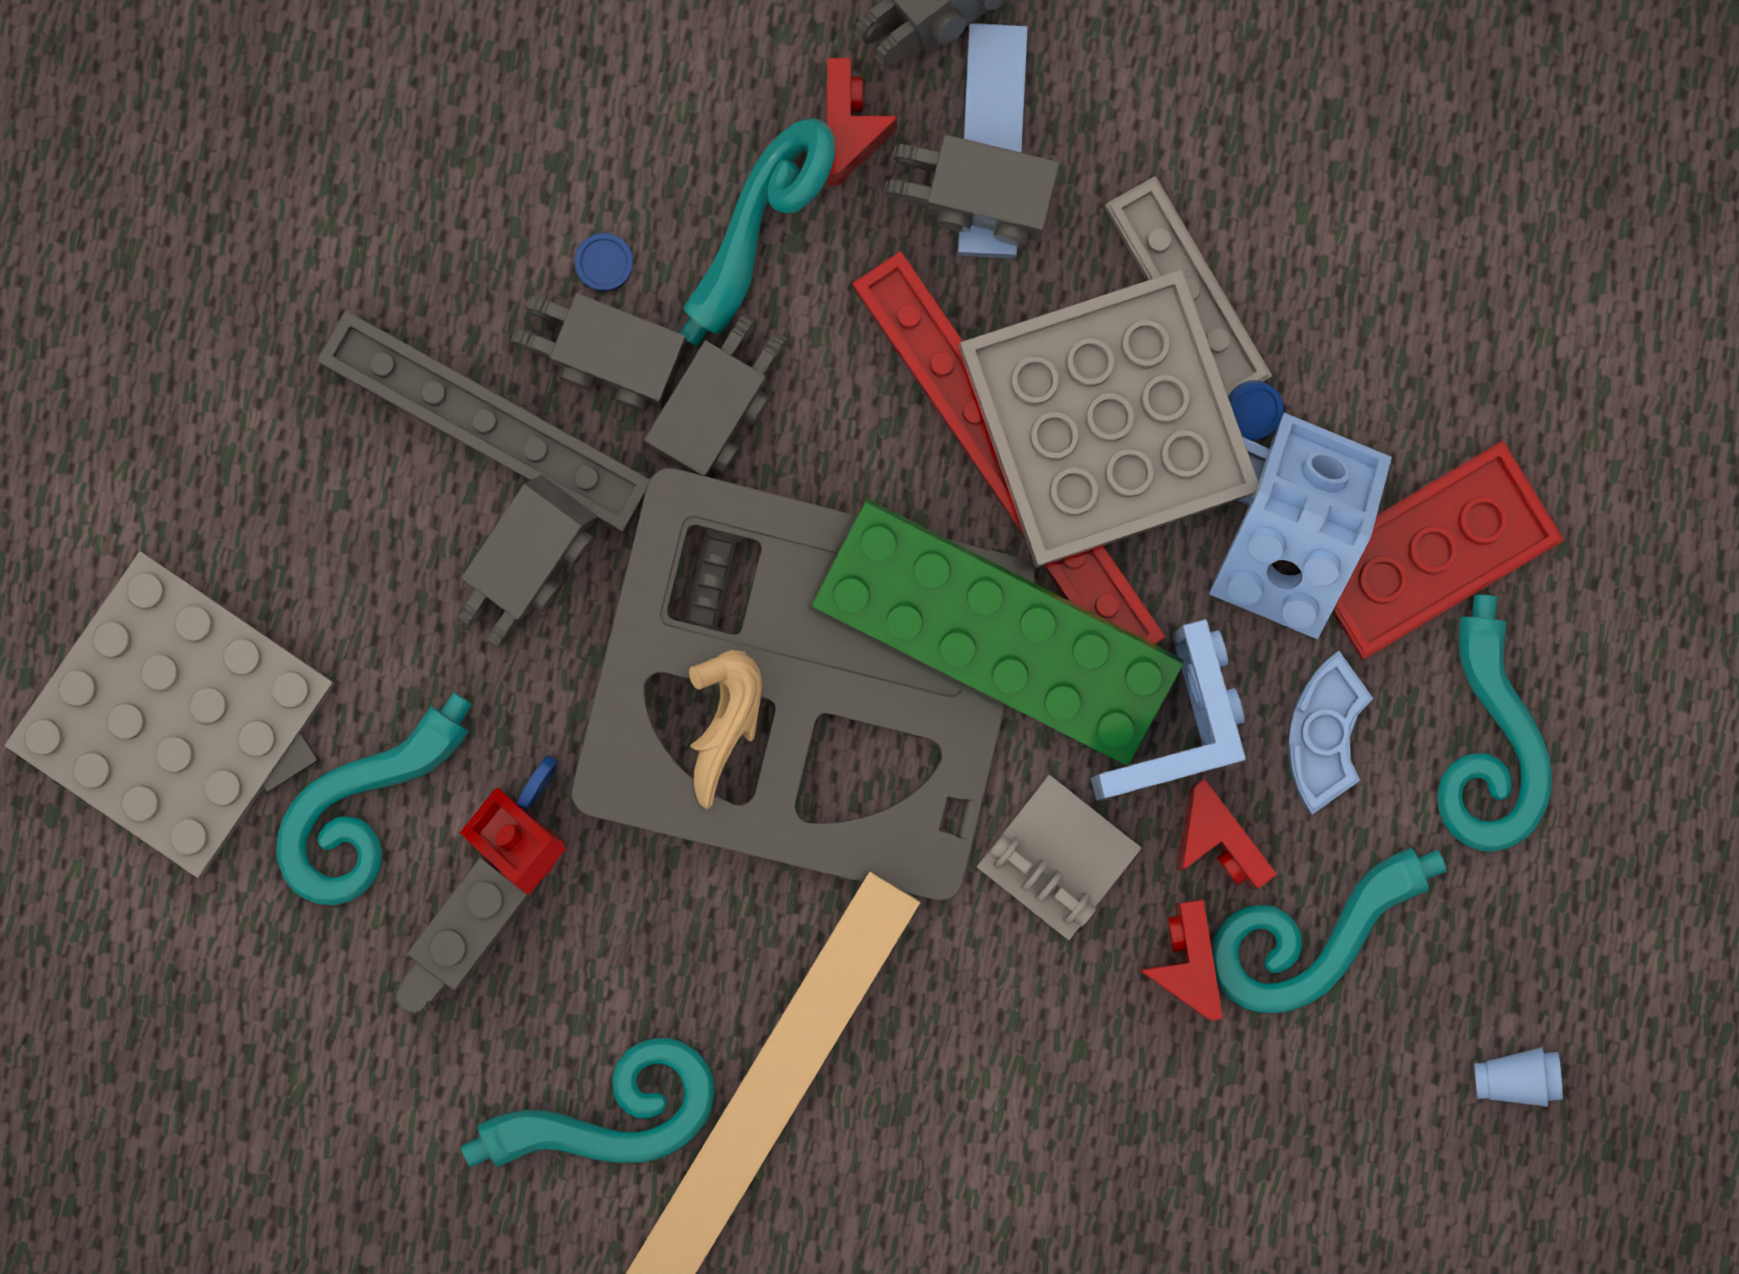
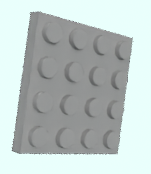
(1109, 418)
(169, 714)

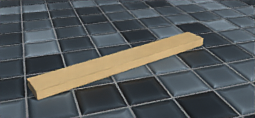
(777, 1079)

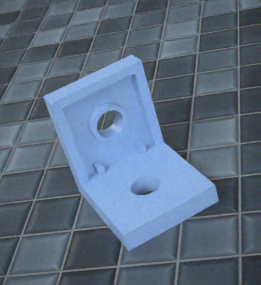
(1306, 521)
(1214, 709)

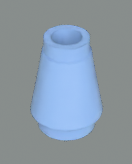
(1521, 1078)

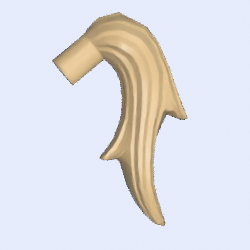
(735, 716)

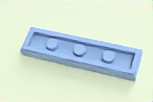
(993, 110)

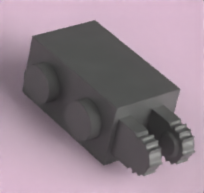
(922, 22)
(979, 188)
(608, 349)
(714, 403)
(526, 555)
(460, 936)

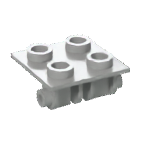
(1059, 857)

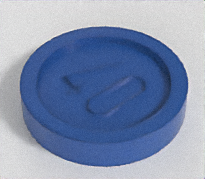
(603, 262)
(1256, 408)
(537, 782)

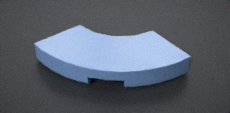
(1322, 733)

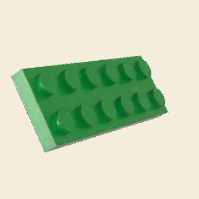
(997, 632)

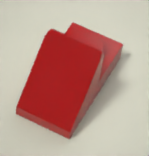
(854, 135)
(1210, 824)
(513, 840)
(1195, 978)

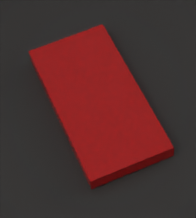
(1443, 549)

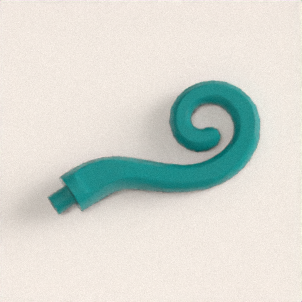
(787, 190)
(1482, 660)
(421, 752)
(1380, 889)
(530, 1130)

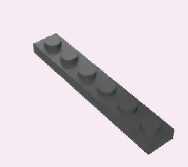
(482, 419)

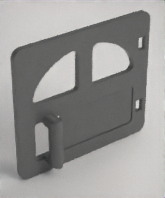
(806, 670)

